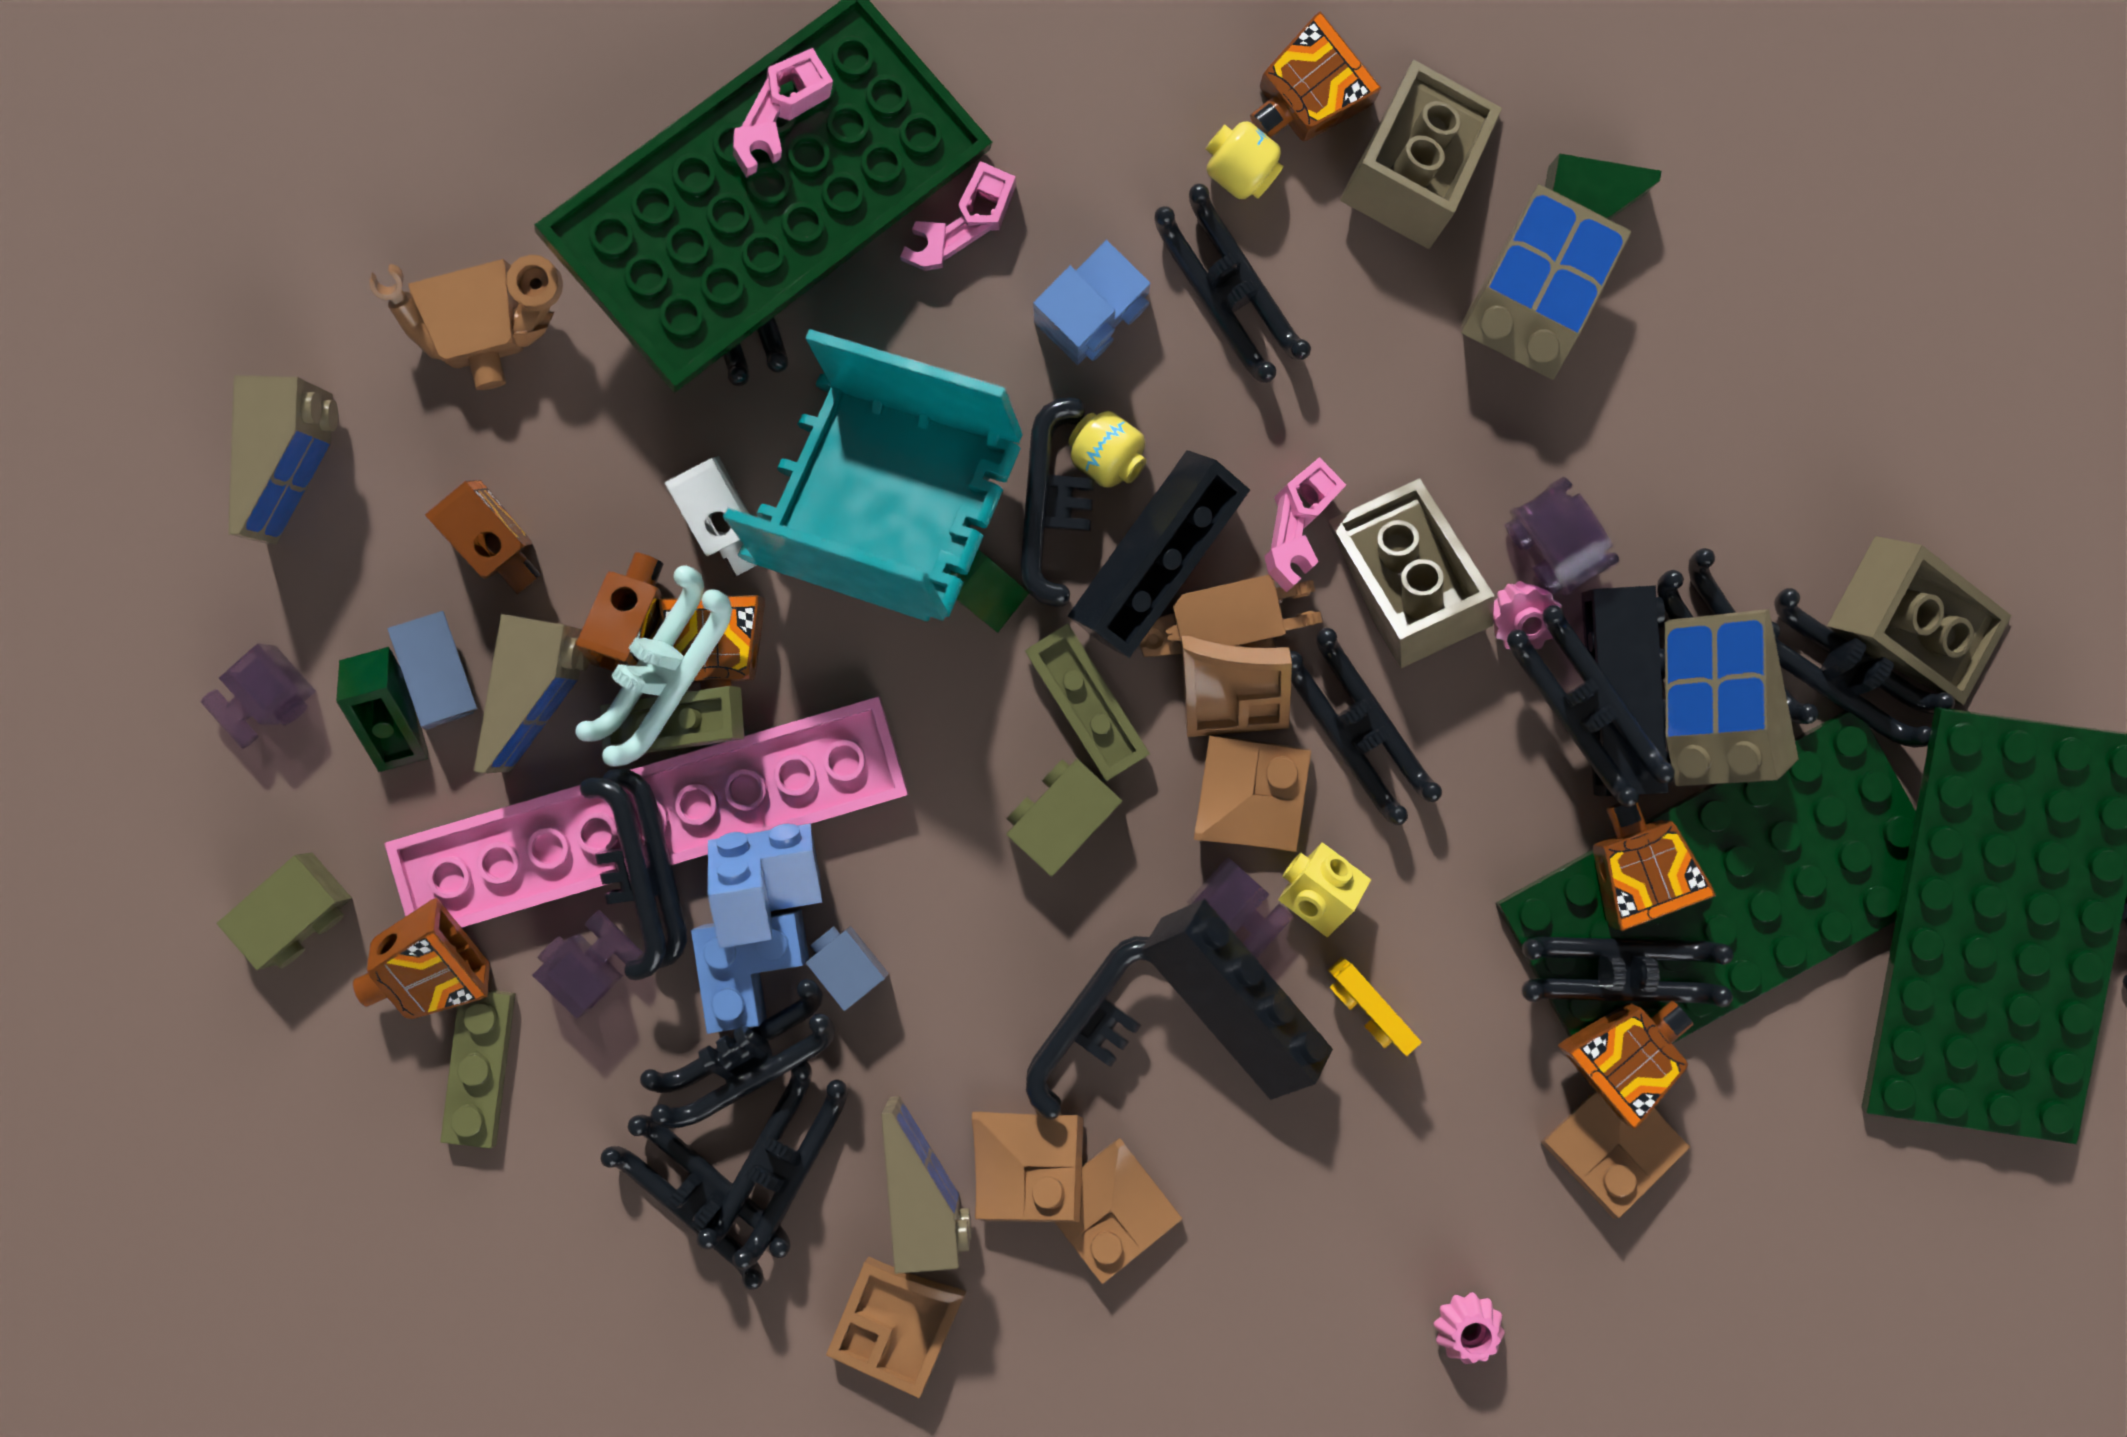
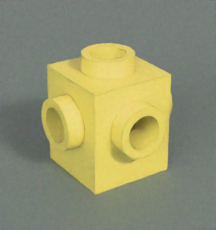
(1323, 888)

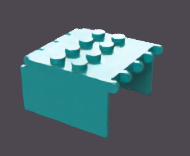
(887, 481)

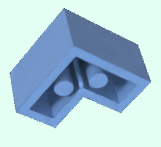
(1090, 302)
(759, 875)
(732, 977)

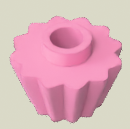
(1522, 608)
(1461, 1313)

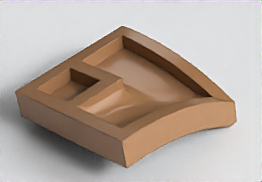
(1235, 688)
(1252, 793)
(1611, 1157)
(1027, 1167)
(1118, 1212)
(895, 1326)

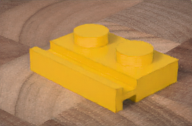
(1383, 1022)

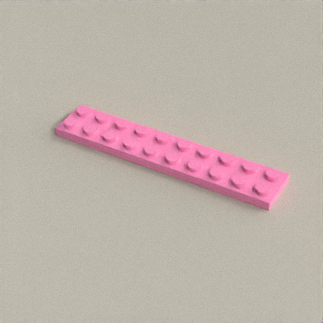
(742, 786)

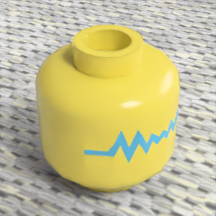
(1243, 160)
(1107, 449)

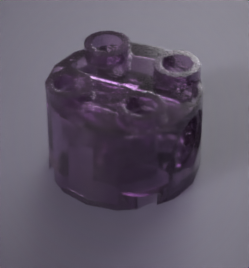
(1562, 538)

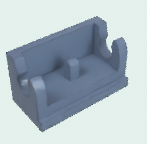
(432, 670)

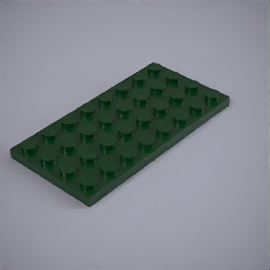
(704, 256)
(1792, 866)
(2004, 928)

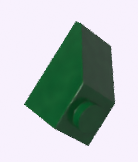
(1600, 184)
(990, 592)
(380, 709)

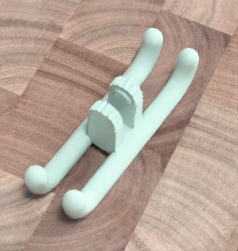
(660, 670)

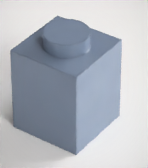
(845, 966)

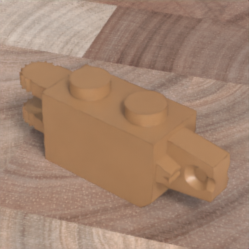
(1231, 615)

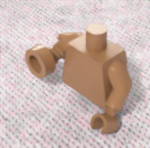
(476, 312)

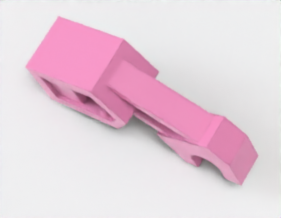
(760, 127)
(947, 240)
(1318, 486)

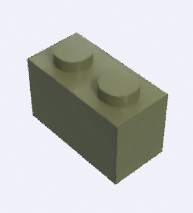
(1062, 816)
(285, 912)

